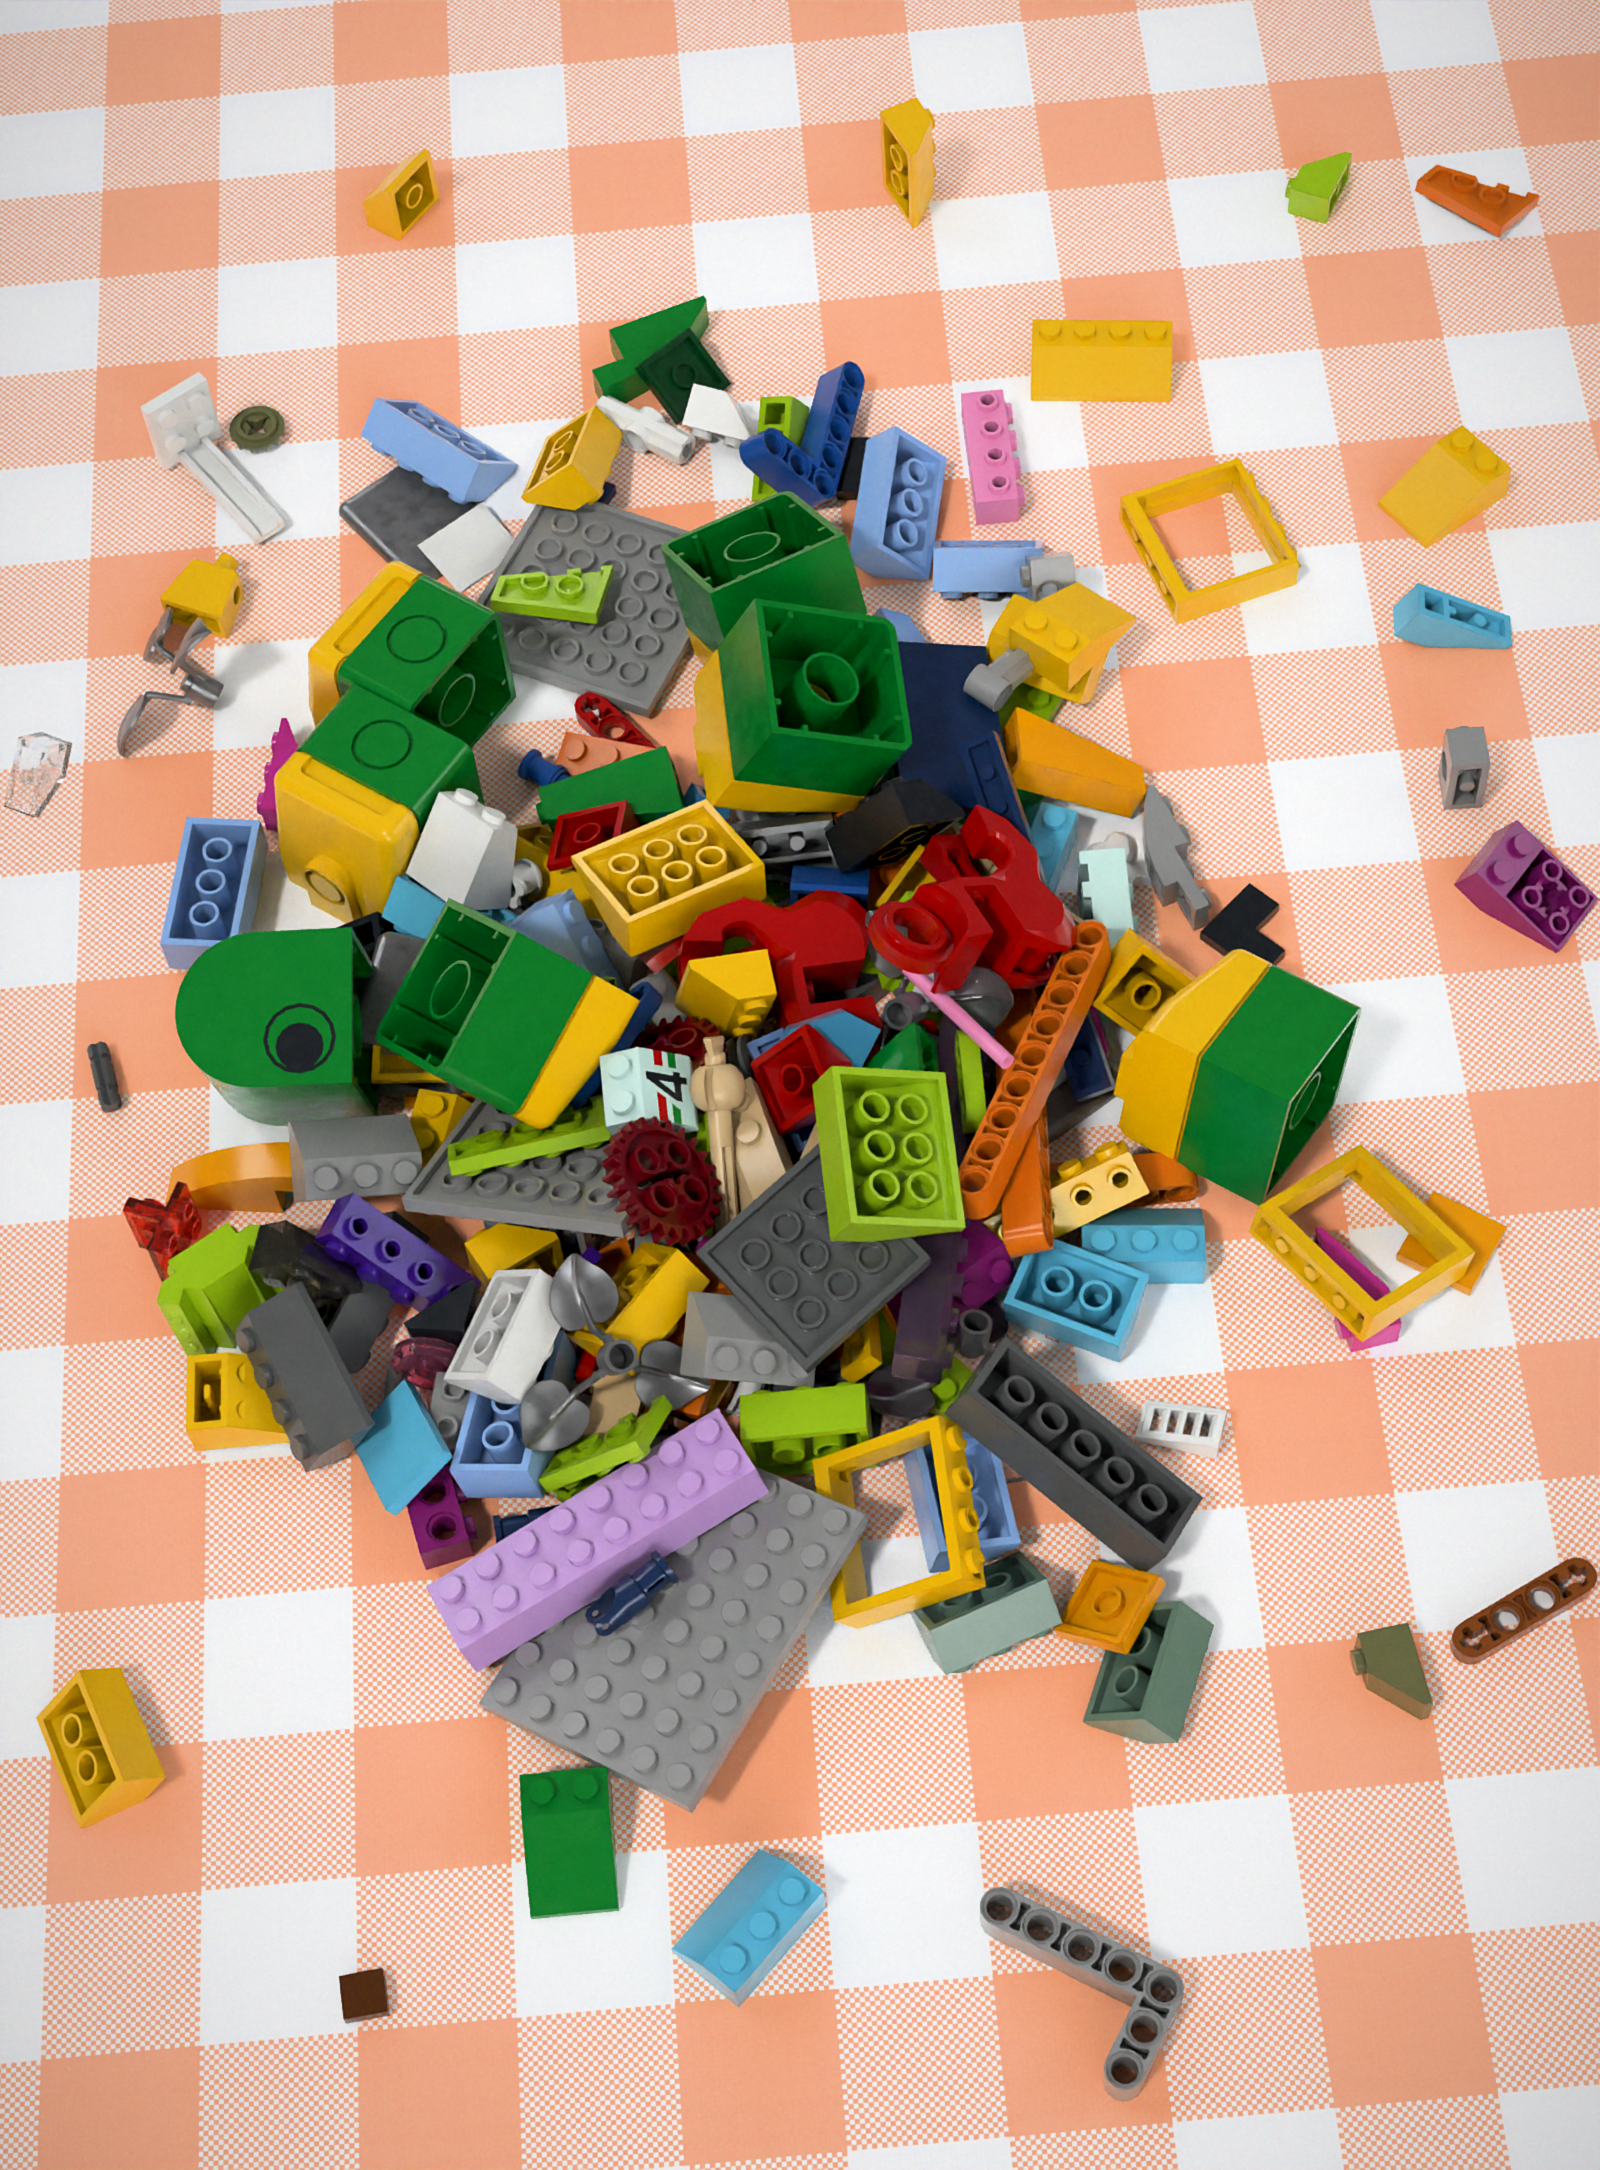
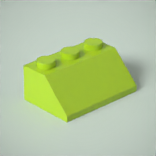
(803, 1424)

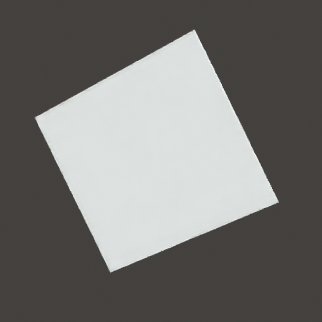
(468, 547)

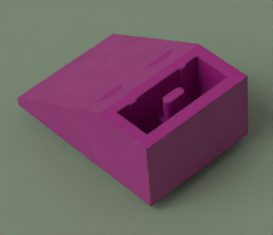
(1526, 887)

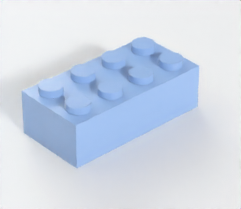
(213, 886)
(490, 1447)

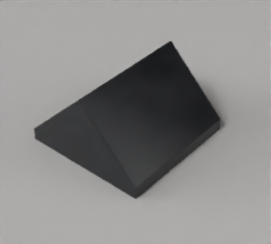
(447, 1317)

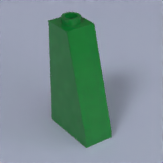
(644, 780)

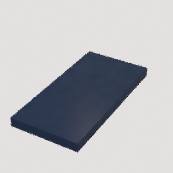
(942, 716)

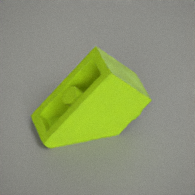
(1318, 187)

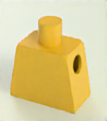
(206, 593)

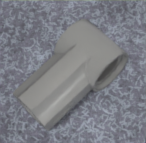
(994, 683)

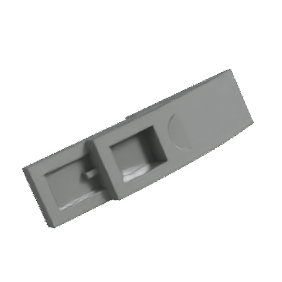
(1167, 863)

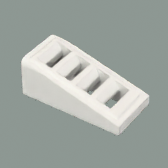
(1193, 1443)

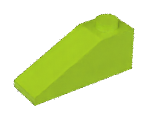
(788, 417)

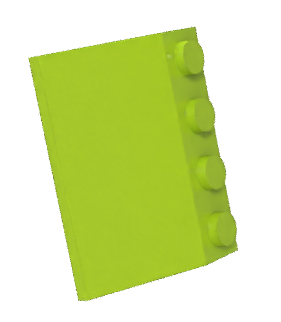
(887, 1154)

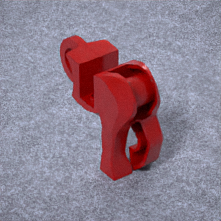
(969, 918)
(810, 946)

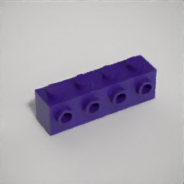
(388, 1254)

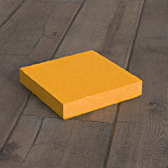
(1476, 1229)
(1110, 1606)

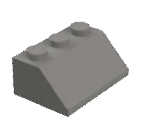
(353, 1156)
(731, 1345)

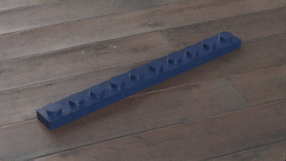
(997, 792)

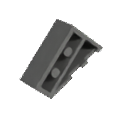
(789, 842)

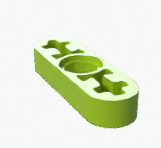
(969, 1082)

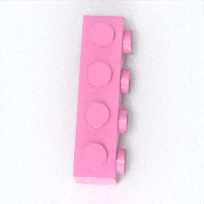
(990, 457)

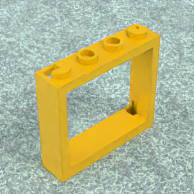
(1192, 489)
(1329, 1281)
(960, 1521)

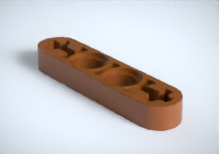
(1527, 1615)

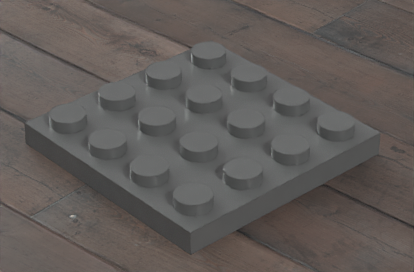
(795, 1278)

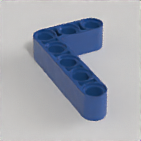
(817, 465)

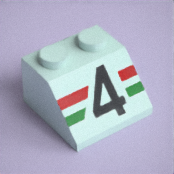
(647, 1085)

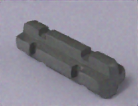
(104, 1077)

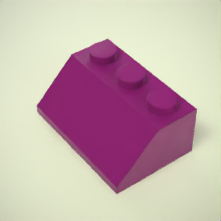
(985, 1270)

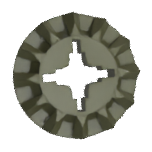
(257, 418)

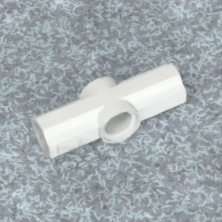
(647, 430)

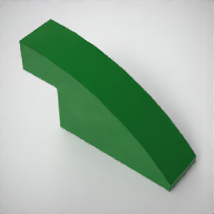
(641, 339)

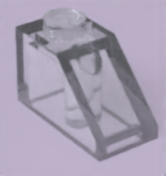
(36, 772)

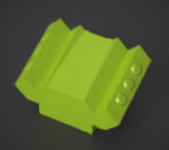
(212, 1289)

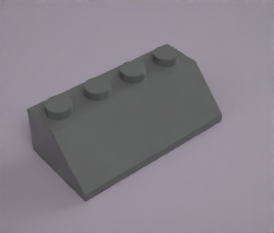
(361, 1317)
(304, 1378)

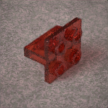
(164, 1229)

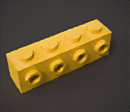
(1087, 1189)

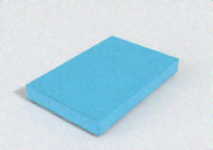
(402, 1448)

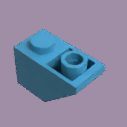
(844, 1031)

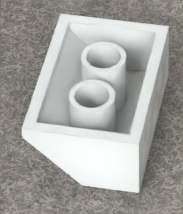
(507, 1337)

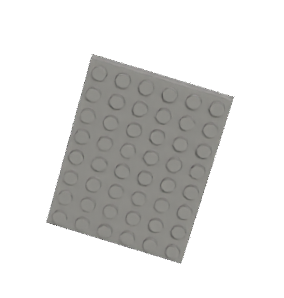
(690, 1669)

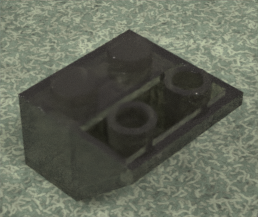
(291, 1255)

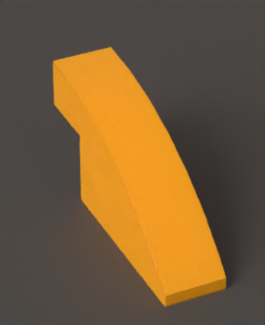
(238, 1178)

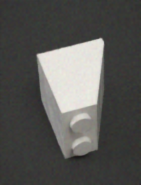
(466, 852)

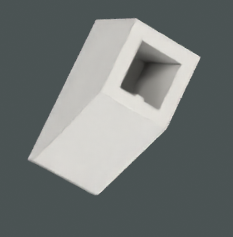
(715, 415)

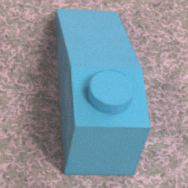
(1447, 621)

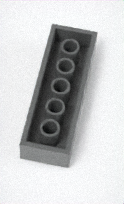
(1074, 1456)

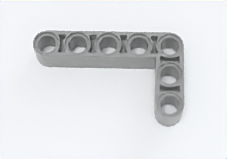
(1094, 1973)

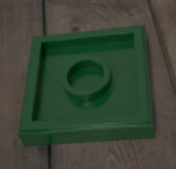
(676, 368)

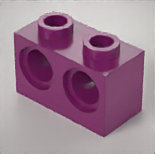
(433, 1518)

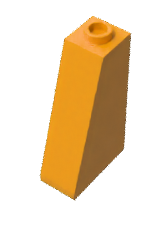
(1069, 767)

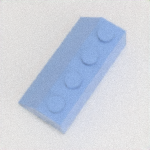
(436, 449)
(897, 507)

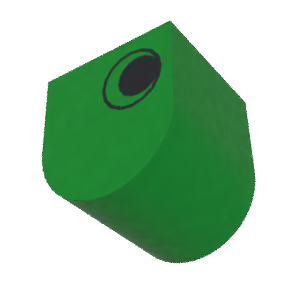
(281, 1024)

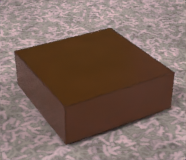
(364, 1995)

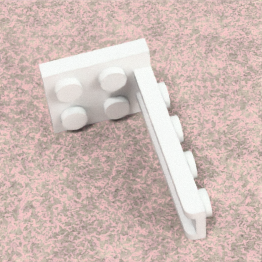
(183, 430)

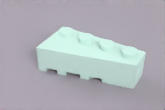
(1106, 894)

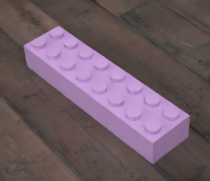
(596, 1540)

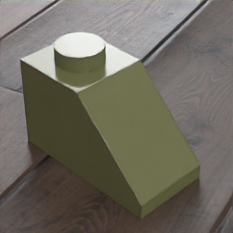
(1392, 1668)

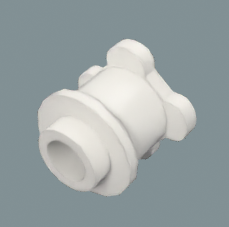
(525, 880)

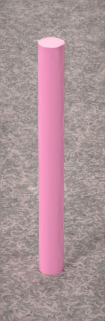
(962, 1020)

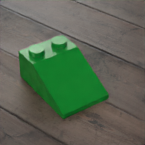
(569, 1842)

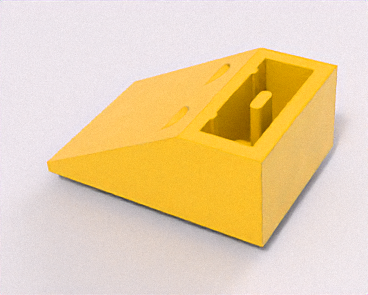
(227, 1404)

